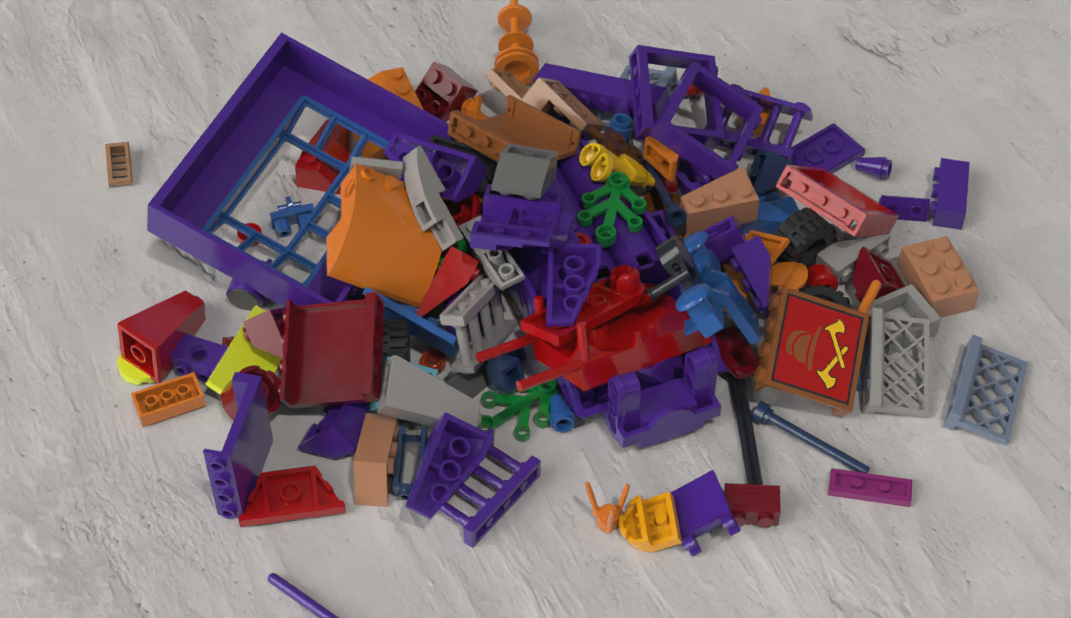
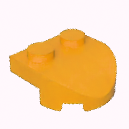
(651, 523)

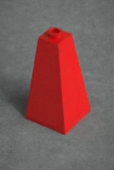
(154, 333)

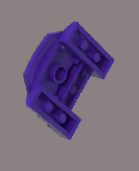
(521, 222)

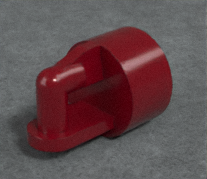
(736, 349)

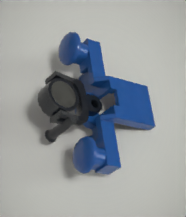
(702, 279)

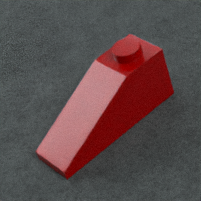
(451, 276)

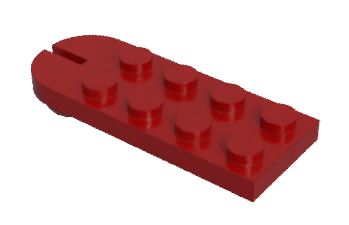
(605, 301)

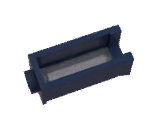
(408, 457)

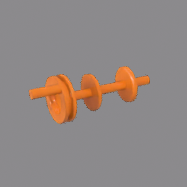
(516, 46)

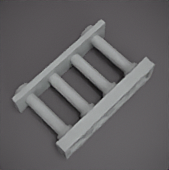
(464, 311)

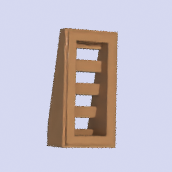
(119, 149)

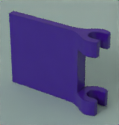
(700, 508)

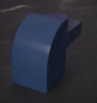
(506, 370)

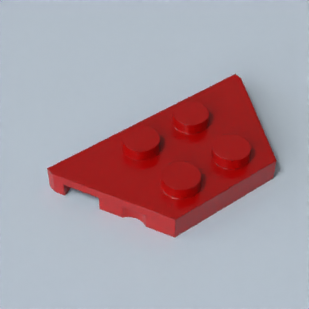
(290, 496)

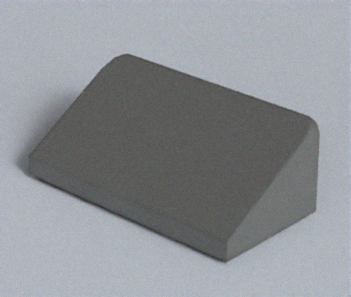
(470, 384)

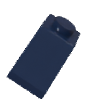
(766, 170)

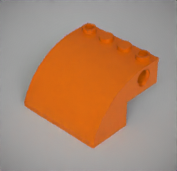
(380, 239)

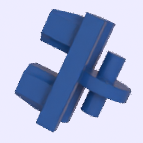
(288, 215)

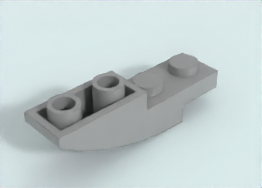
(424, 196)
(496, 264)

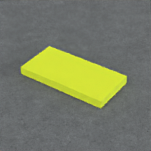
(241, 355)

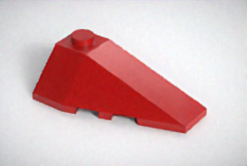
(316, 174)

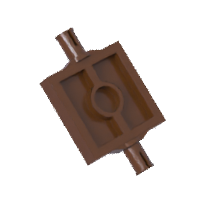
(616, 143)

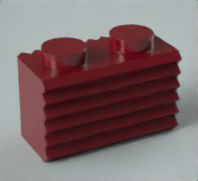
(754, 503)

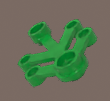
(616, 185)
(519, 405)

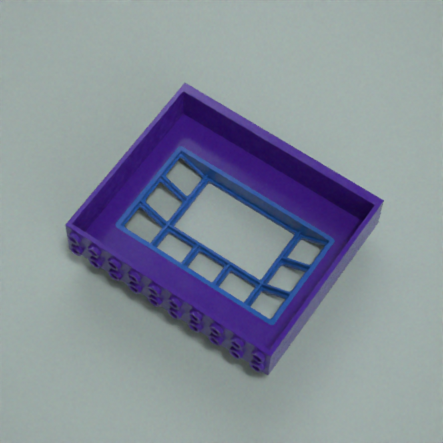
(245, 140)

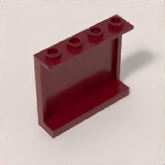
(332, 352)

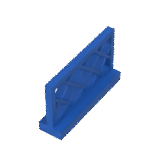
(423, 328)

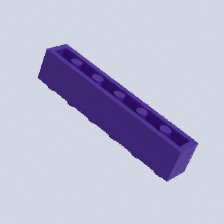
(602, 91)

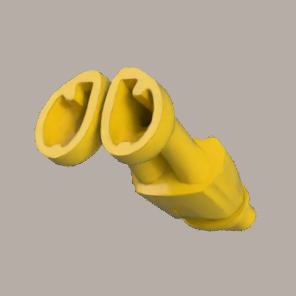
(605, 162)

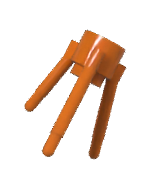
(607, 514)

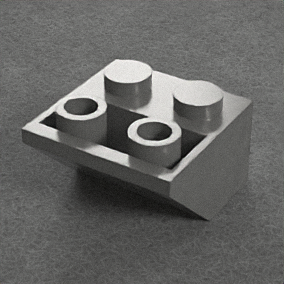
(525, 171)

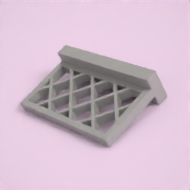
(874, 364)

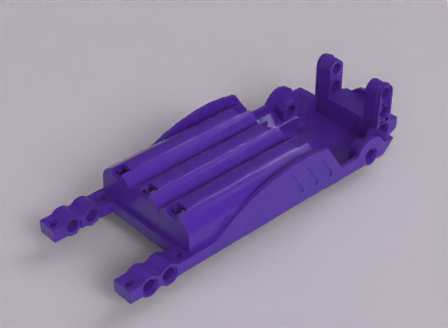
(629, 405)

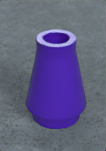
(875, 166)

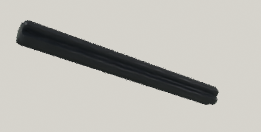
(746, 430)

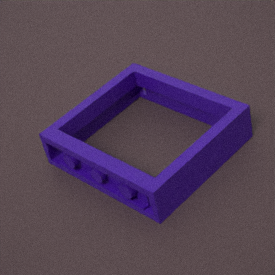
(641, 92)
(691, 148)

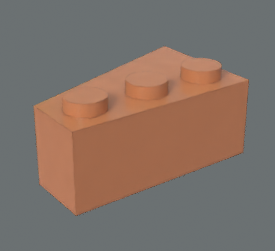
(719, 200)
(375, 460)

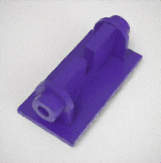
(907, 207)

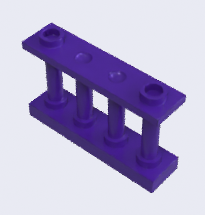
(797, 110)
(493, 508)

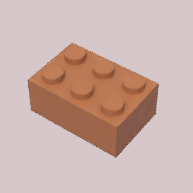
(939, 276)

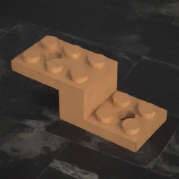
(546, 95)

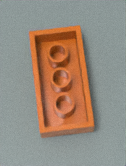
(168, 399)

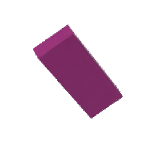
(870, 487)

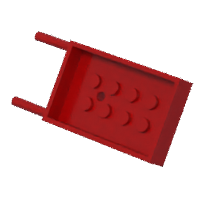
(616, 347)

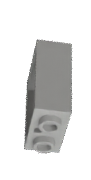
(915, 306)

